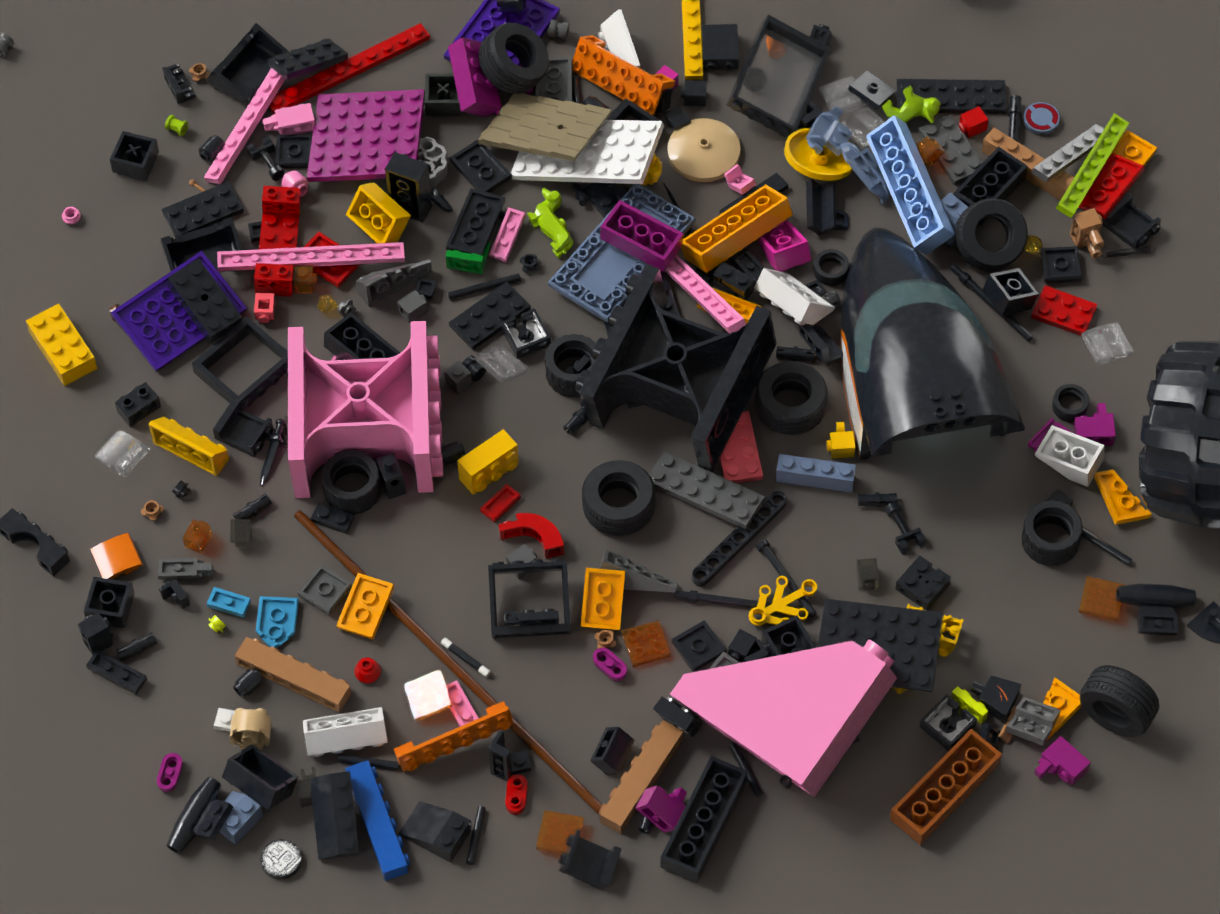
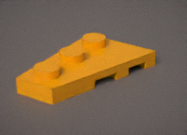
(1118, 499)
(1062, 698)

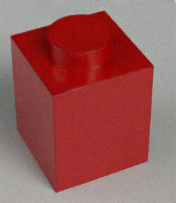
(973, 122)

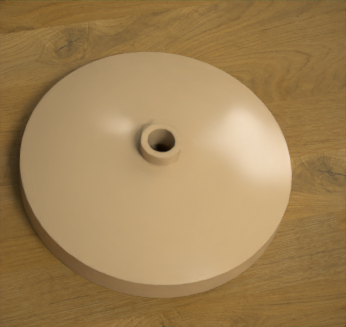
(703, 150)

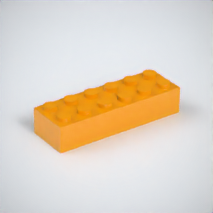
(736, 228)

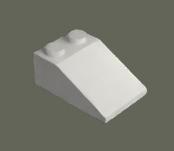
(1071, 455)

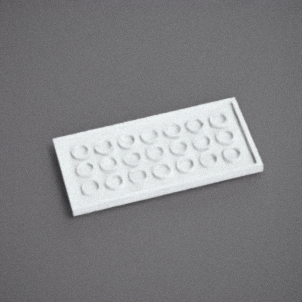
(615, 154)

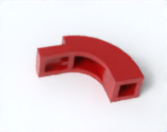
(536, 527)

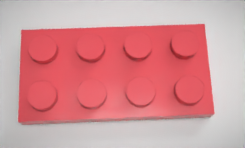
(740, 457)

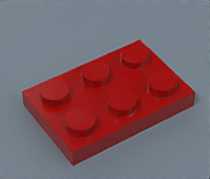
(334, 274)
(1064, 310)

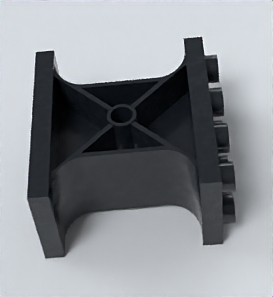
(676, 366)

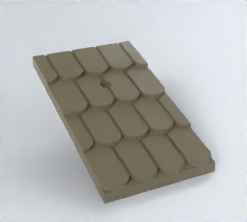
(544, 126)

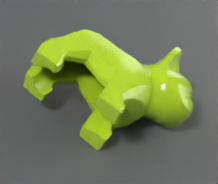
(913, 107)

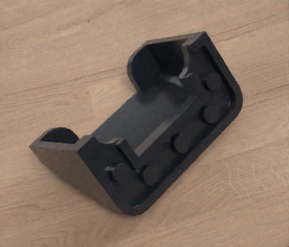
(246, 64)
(208, 240)

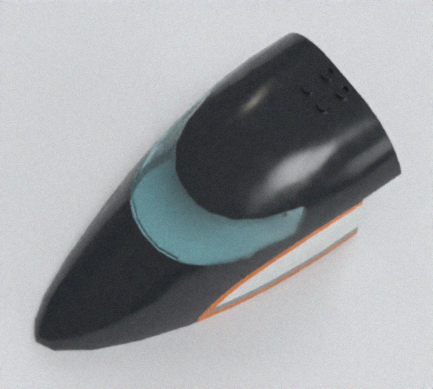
(915, 352)

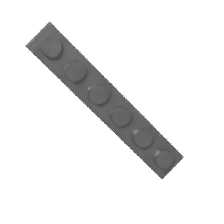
(1068, 154)

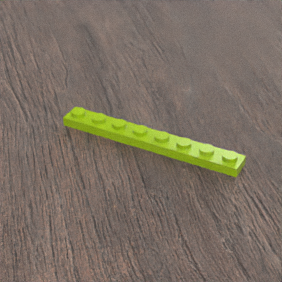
(1092, 165)

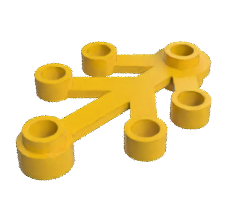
(780, 604)

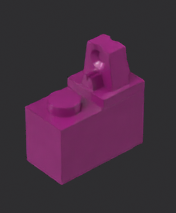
(1096, 428)
(1064, 760)
(662, 808)

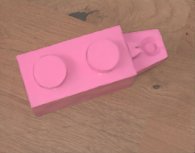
(291, 120)

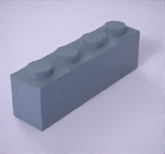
(815, 473)

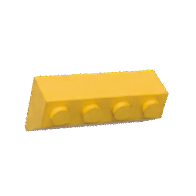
(188, 445)

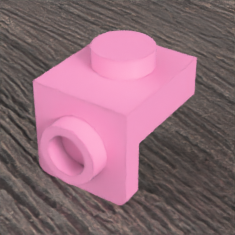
(738, 181)

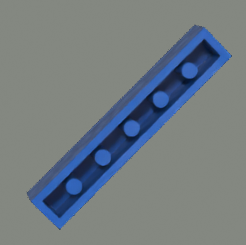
(377, 821)

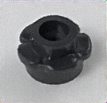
(181, 489)

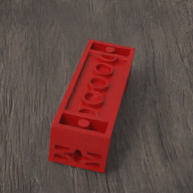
(278, 231)

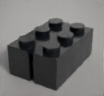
(260, 777)

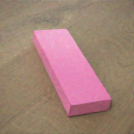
(507, 235)
(461, 709)

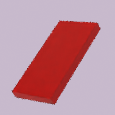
(1111, 184)

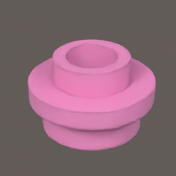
(71, 211)

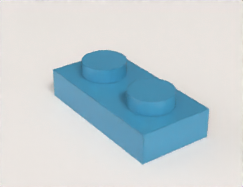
(228, 602)

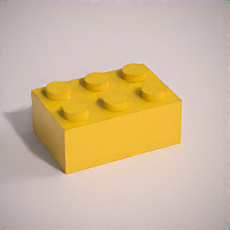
(378, 214)
(488, 462)

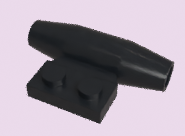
(1156, 605)
(200, 816)

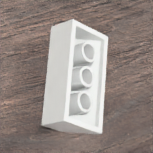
(617, 38)
(792, 297)
(344, 732)

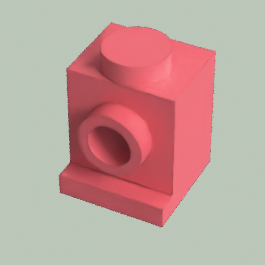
(264, 307)

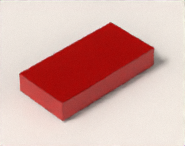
(500, 503)

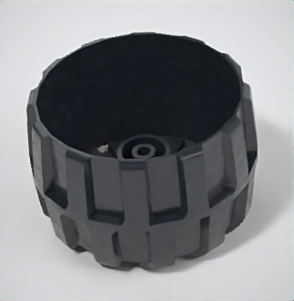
(1183, 436)

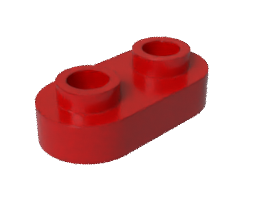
(516, 793)

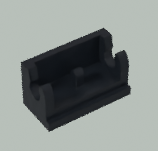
(178, 83)

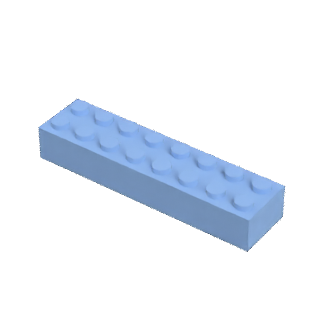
(910, 185)

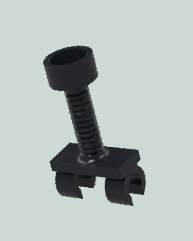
(276, 171)
(893, 510)

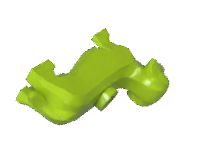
(550, 224)

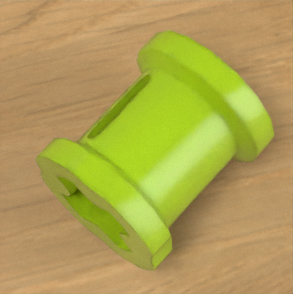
(176, 125)

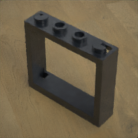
(223, 346)
(529, 630)

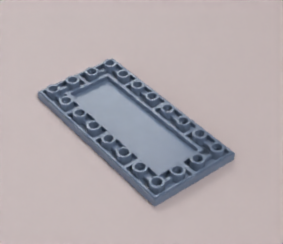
(599, 271)

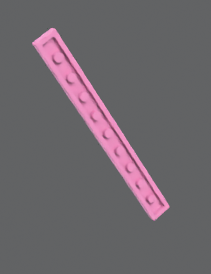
(312, 256)
(705, 295)

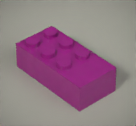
(474, 90)
(641, 235)

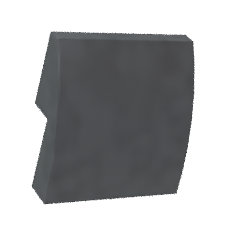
(1033, 720)

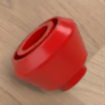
(367, 670)

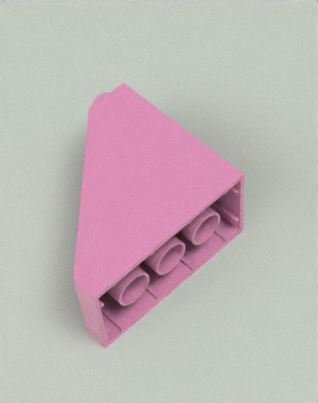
(793, 707)

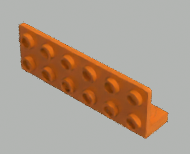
(618, 75)
(412, 756)

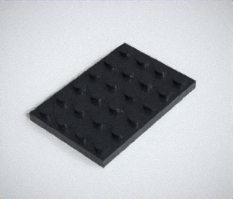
(905, 633)

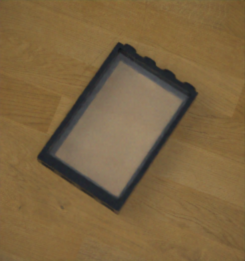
(778, 76)

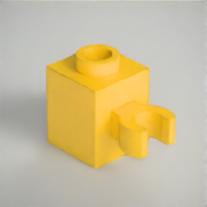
(841, 442)

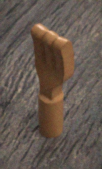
(1006, 737)

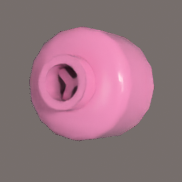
(296, 180)

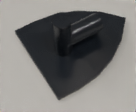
(1207, 623)

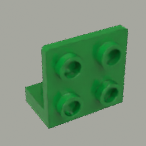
(467, 262)

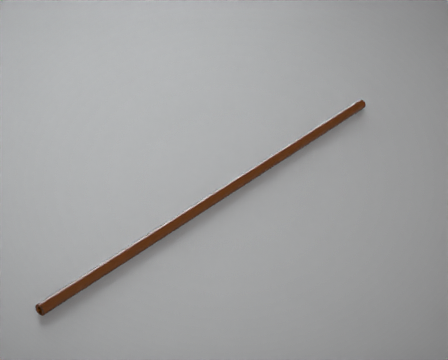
(476, 688)

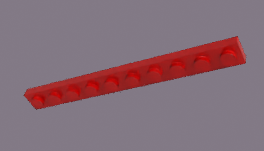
(349, 68)

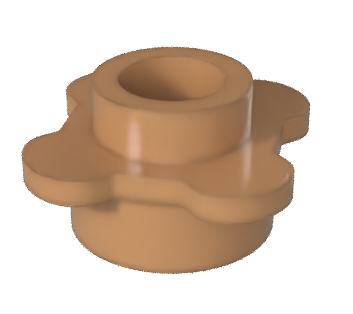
(195, 71)
(152, 505)
(605, 634)

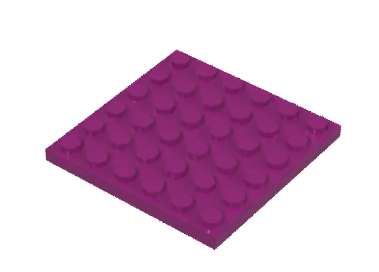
(362, 131)

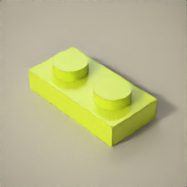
(967, 702)

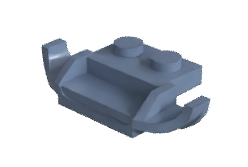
(828, 132)
(866, 168)

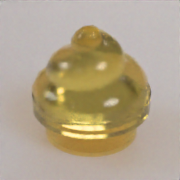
(1033, 244)
(326, 303)

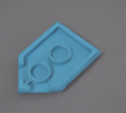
(276, 619)

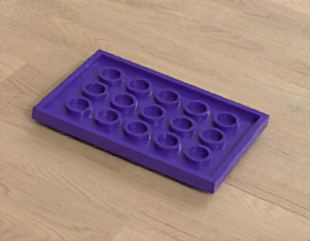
(486, 18)
(159, 322)

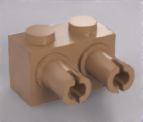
(1086, 231)

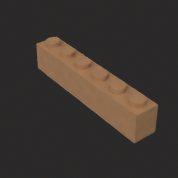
(1056, 186)
(293, 674)
(641, 776)

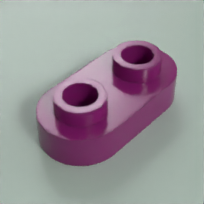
(611, 664)
(169, 773)

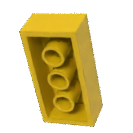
(61, 344)

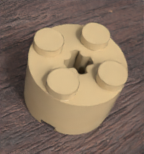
(250, 728)

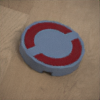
(1041, 118)

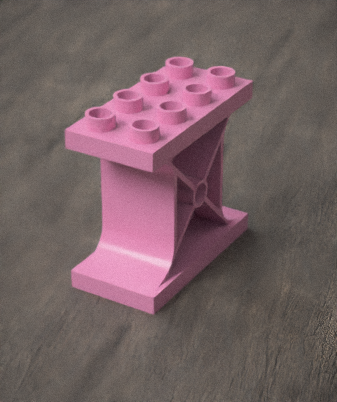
(365, 407)

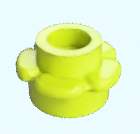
(216, 624)

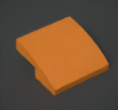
(116, 556)

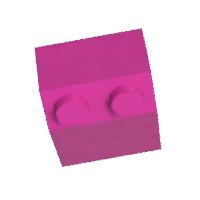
(785, 247)

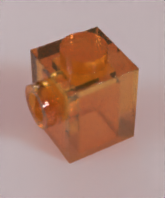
(929, 150)
(304, 279)
(197, 536)

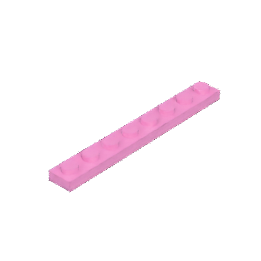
(244, 127)

